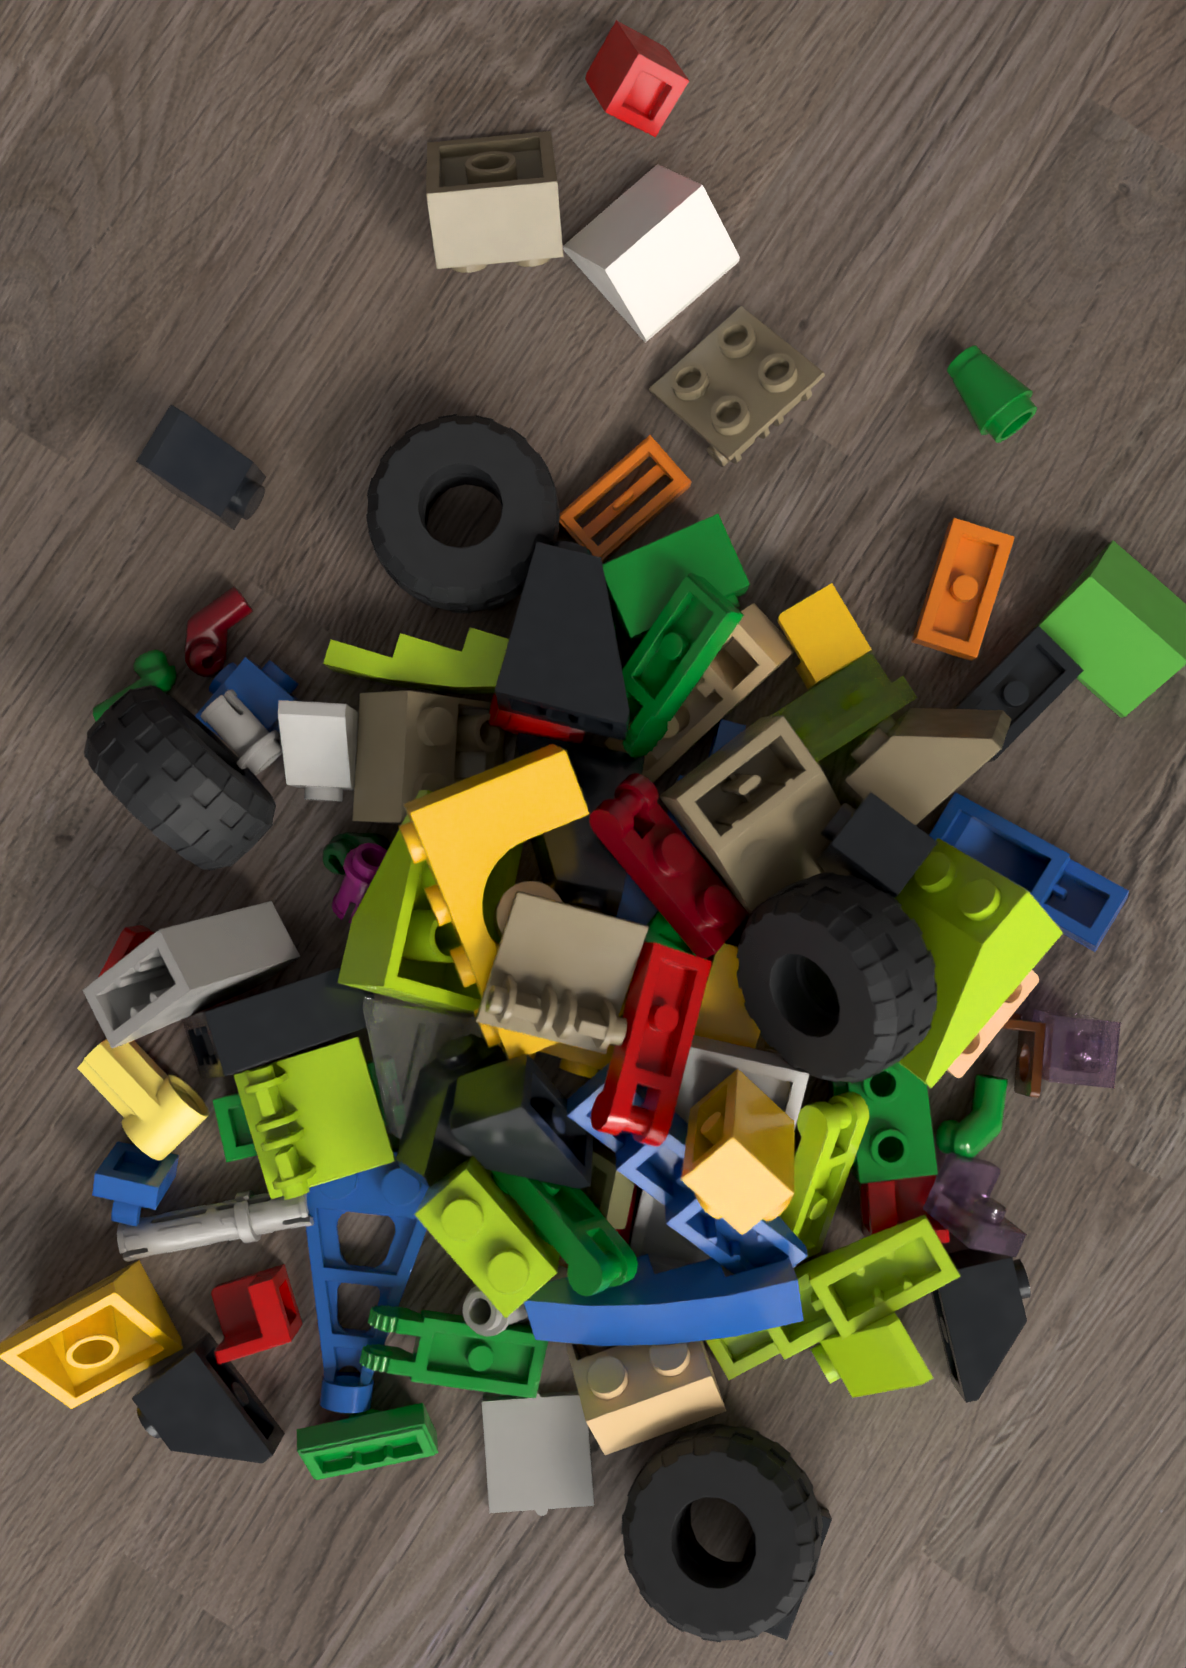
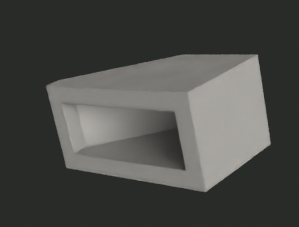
(319, 747)

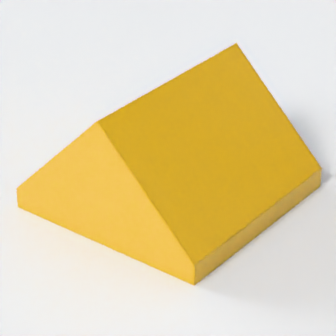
(94, 1338)

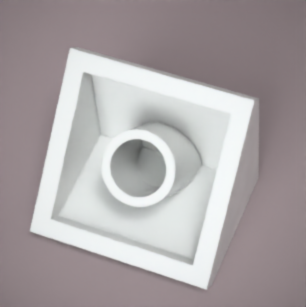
(654, 249)

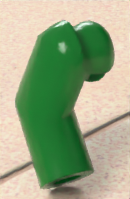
(152, 669)
(981, 1124)

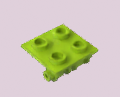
(314, 1118)

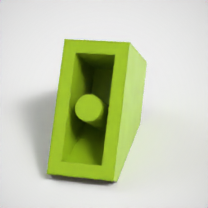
(873, 1359)

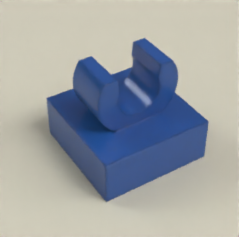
(133, 1181)

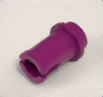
(360, 870)

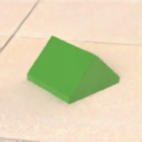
(1120, 629)

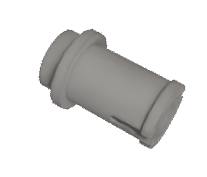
(243, 732)
(484, 1316)

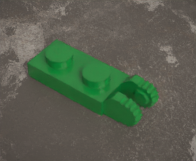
(674, 659)
(455, 1355)

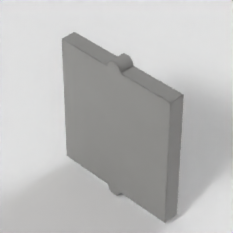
(537, 1453)

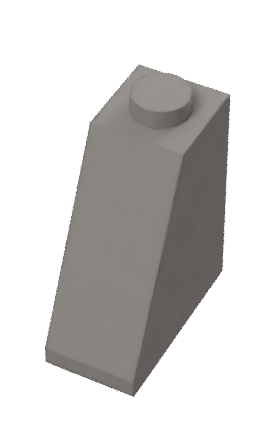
(189, 971)

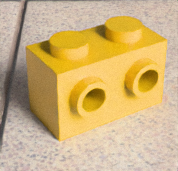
(739, 1154)

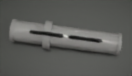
(199, 1226)

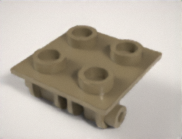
(737, 385)
(562, 973)

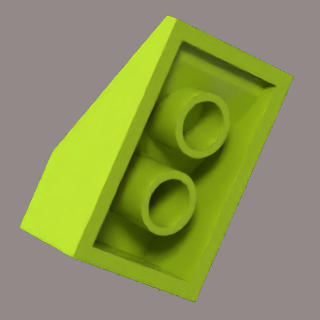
(396, 939)
(982, 943)

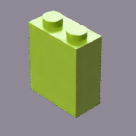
(488, 1235)

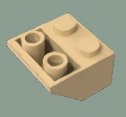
(643, 1390)

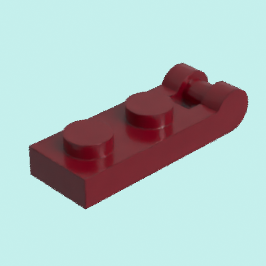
(667, 866)

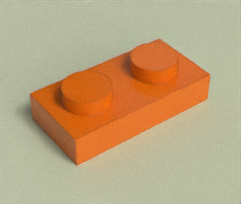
(963, 589)

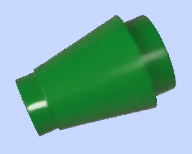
(991, 394)

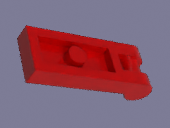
(656, 1046)

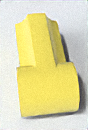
(155, 1106)

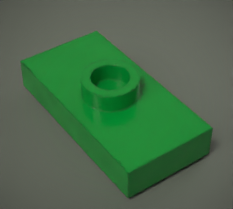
(367, 1441)

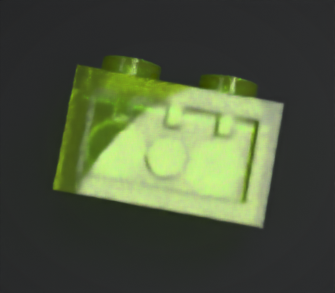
(845, 706)

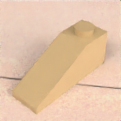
(738, 669)

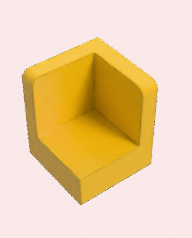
(822, 635)

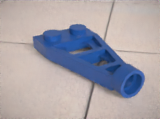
(376, 1191)

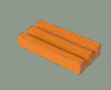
(607, 482)

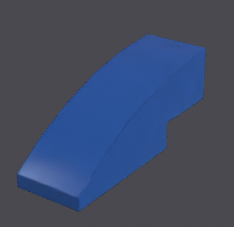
(1070, 893)

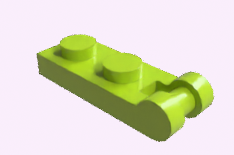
(822, 1164)

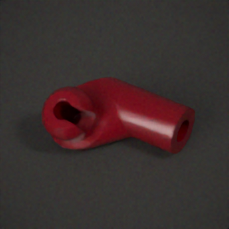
(208, 632)

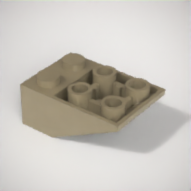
(757, 811)

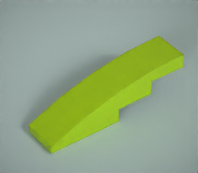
(426, 664)
(848, 1293)

